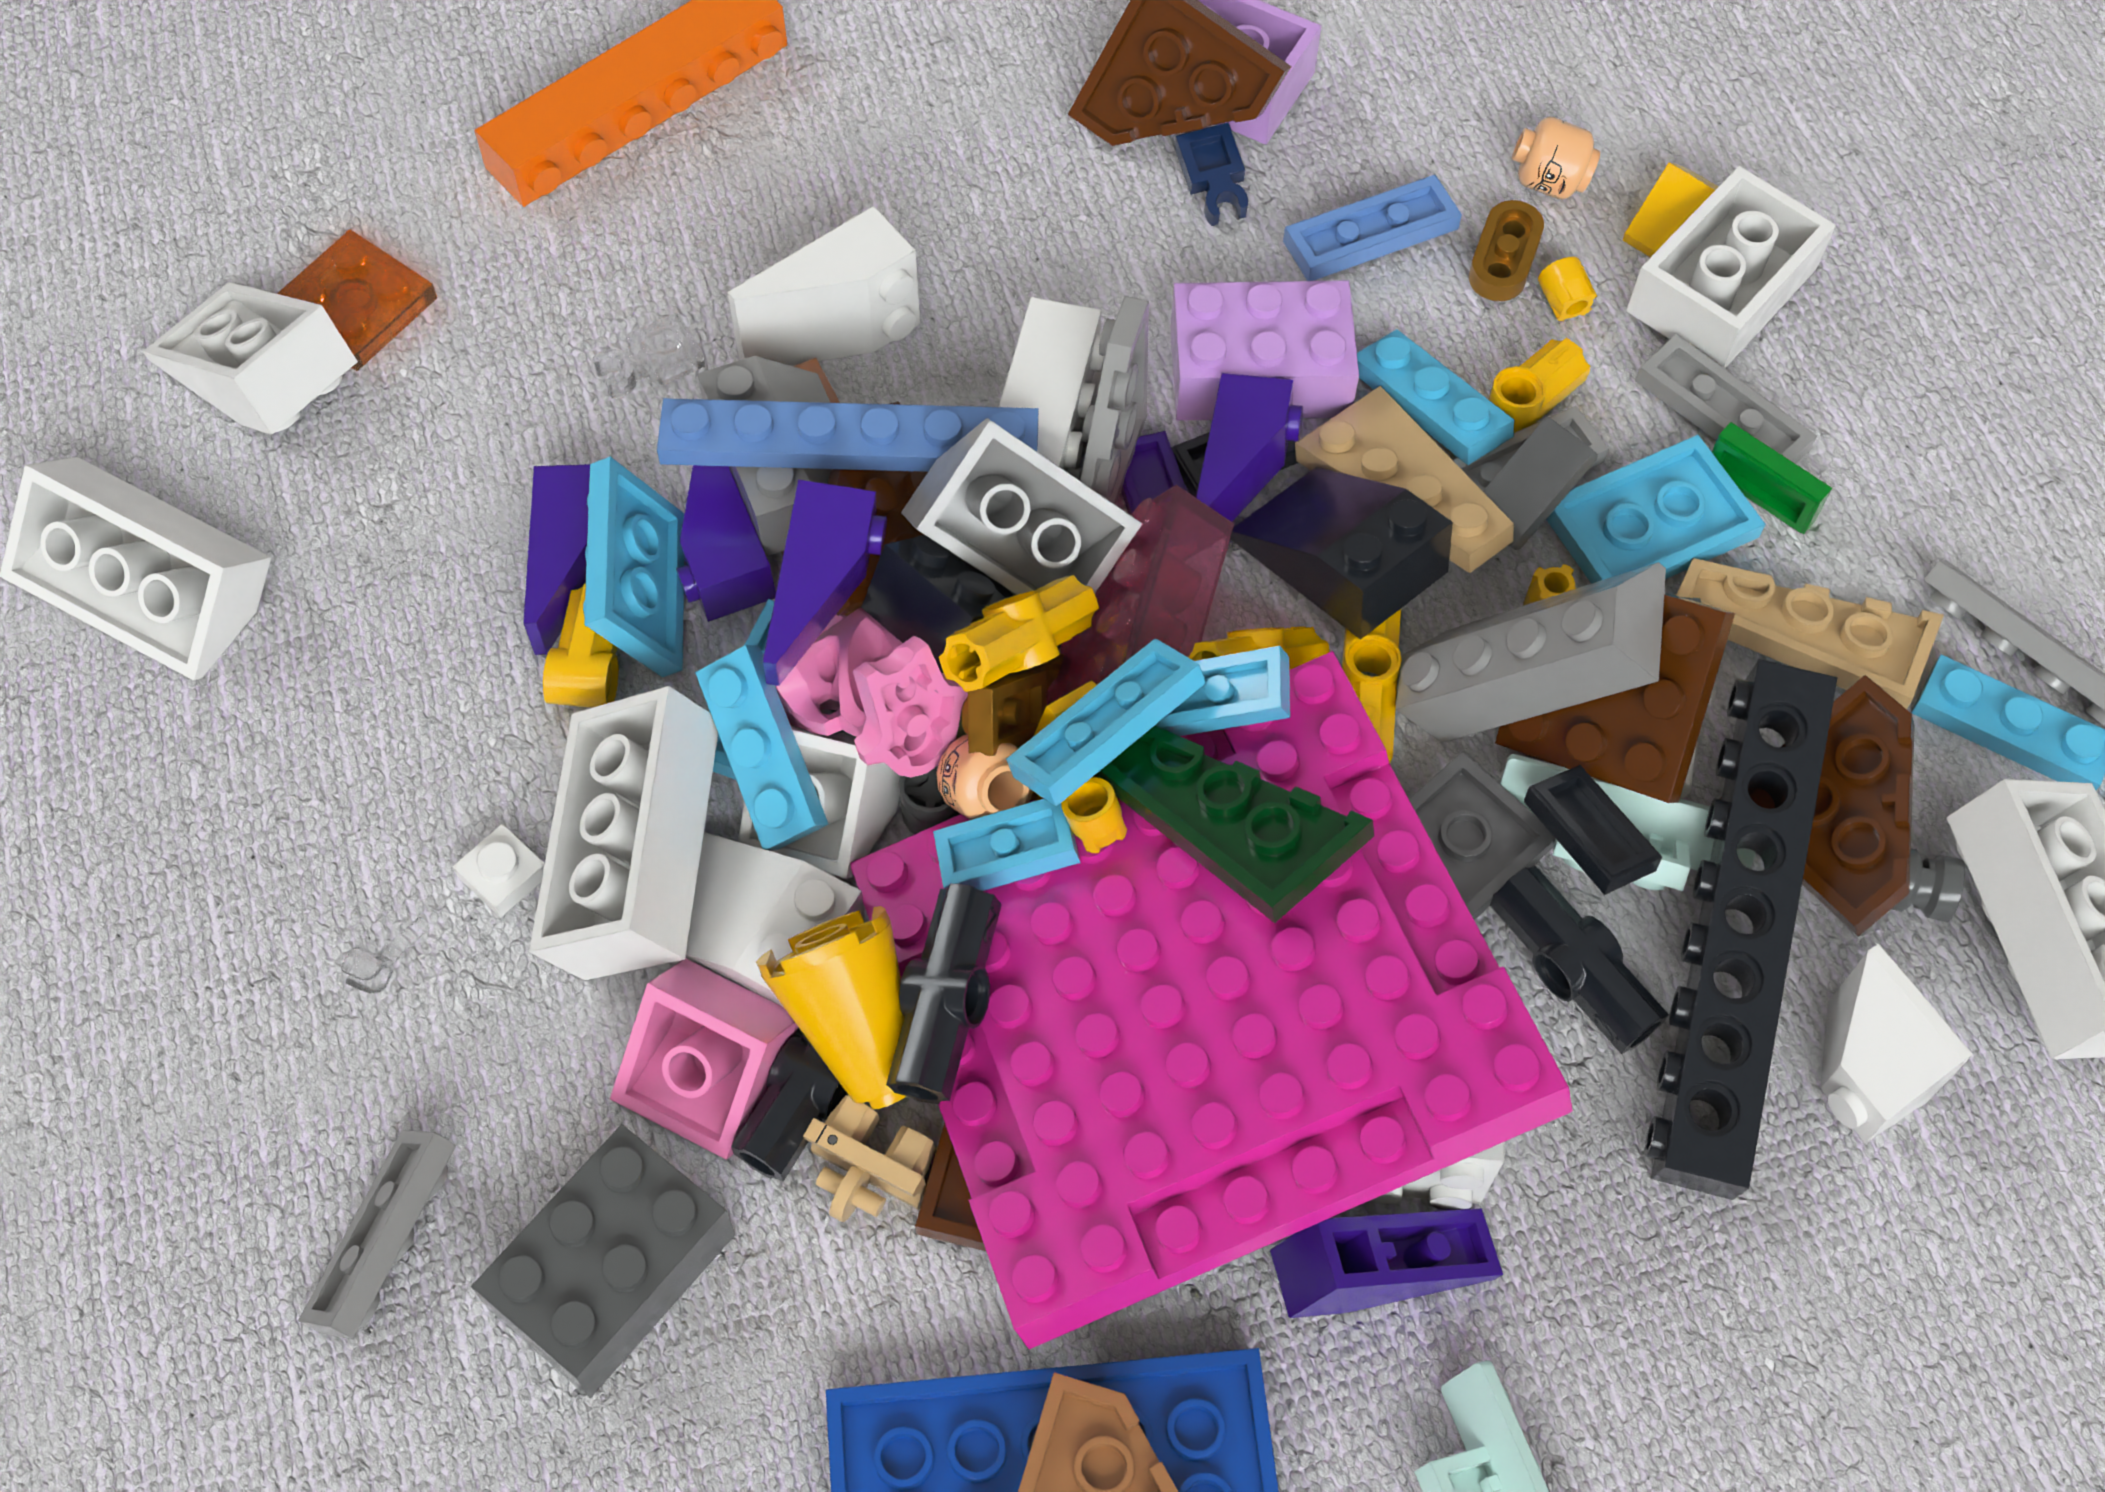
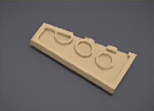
(1387, 446)
(1818, 631)

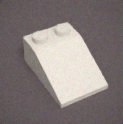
(831, 297)
(255, 355)
(755, 903)

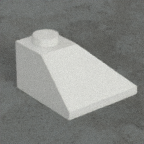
(854, 797)
(1884, 1047)

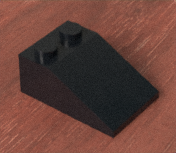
(1349, 545)
(928, 592)

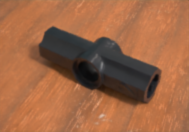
(1578, 959)
(944, 994)
(797, 1092)

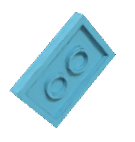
(1656, 511)
(632, 567)

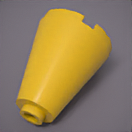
(845, 999)

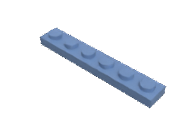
(824, 433)

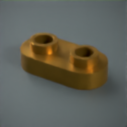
(1506, 250)

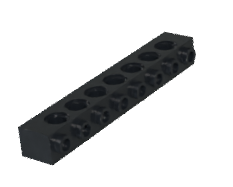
(1799, 709)

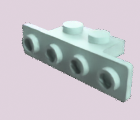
(1671, 828)
(1495, 1445)

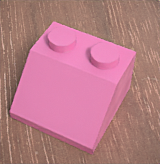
(700, 1055)

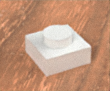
(500, 870)

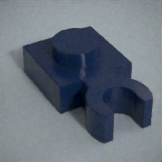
(1215, 166)

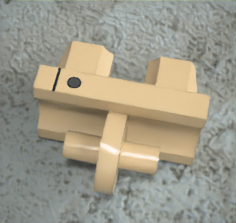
(843, 1143)

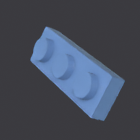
(1371, 228)

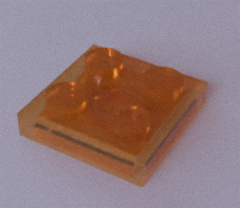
(363, 293)

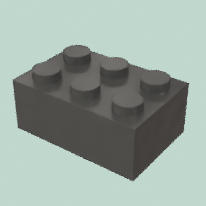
(605, 1260)

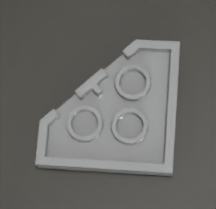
(1121, 400)

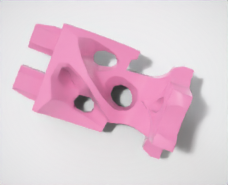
(878, 691)

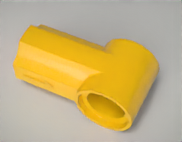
(1540, 382)
(584, 664)

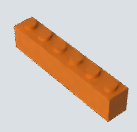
(627, 92)

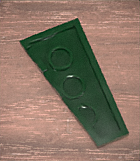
(1242, 829)

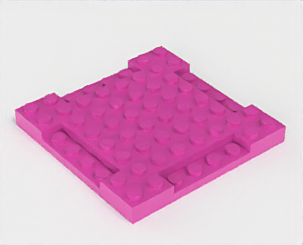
(1205, 1080)

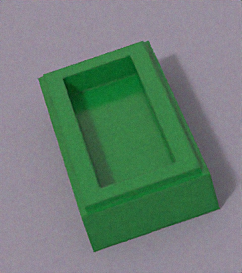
(1771, 478)

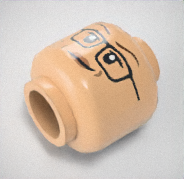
(1556, 158)
(977, 782)

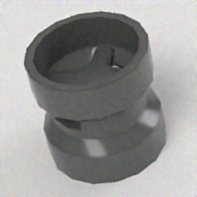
(921, 791)
(1934, 886)

